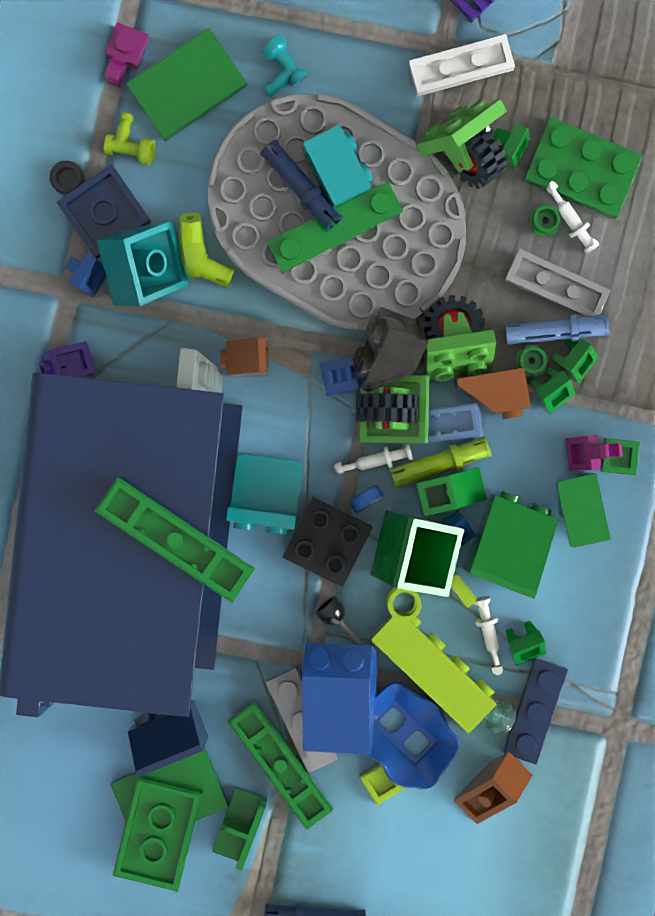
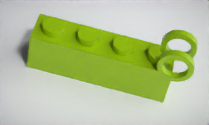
(430, 666)

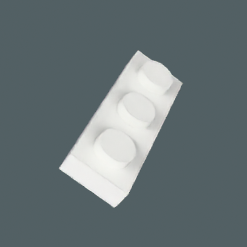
(461, 65)

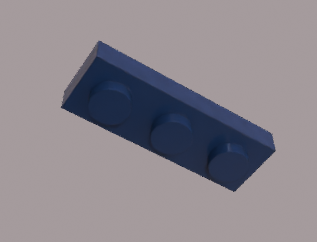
(535, 710)

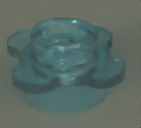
(501, 717)

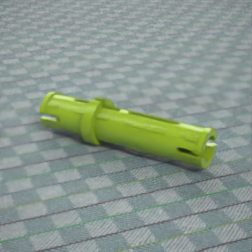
(441, 462)

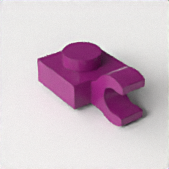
(125, 50)
(586, 453)

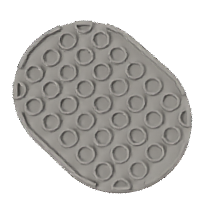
(392, 266)

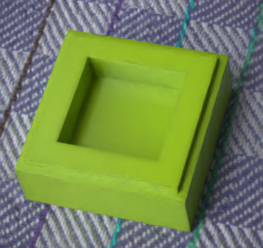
(462, 591)
(378, 784)

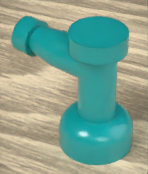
(290, 73)

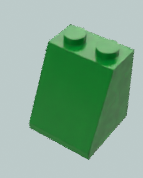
(512, 544)
(416, 553)

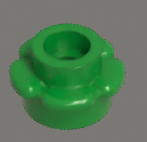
(545, 211)
(539, 355)

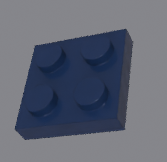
(102, 208)

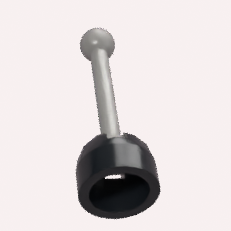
(332, 613)

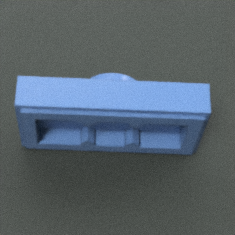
(454, 422)

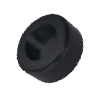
(66, 177)

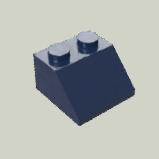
(165, 739)

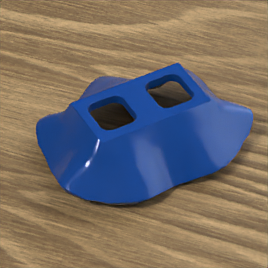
(420, 715)

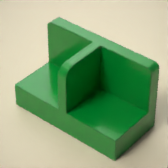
(583, 510)
(240, 825)

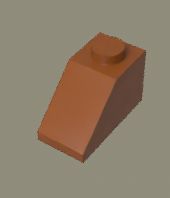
(245, 357)
(498, 391)
(494, 788)

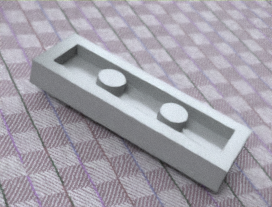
(556, 284)
(287, 695)

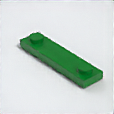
(358, 217)
(174, 539)
(280, 764)

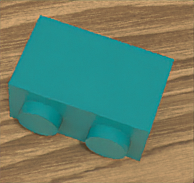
(336, 165)

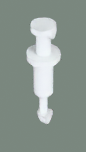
(573, 220)
(376, 459)
(487, 623)

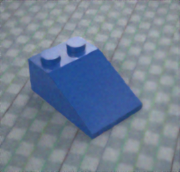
(338, 697)

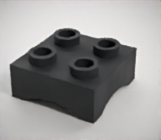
(327, 541)

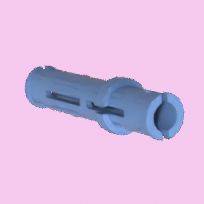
(551, 330)

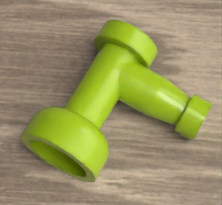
(119, 143)

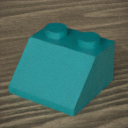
(142, 263)

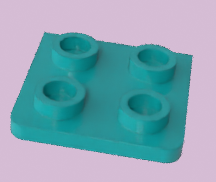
(265, 493)

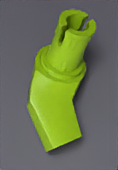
(194, 253)

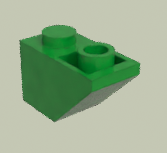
(450, 491)

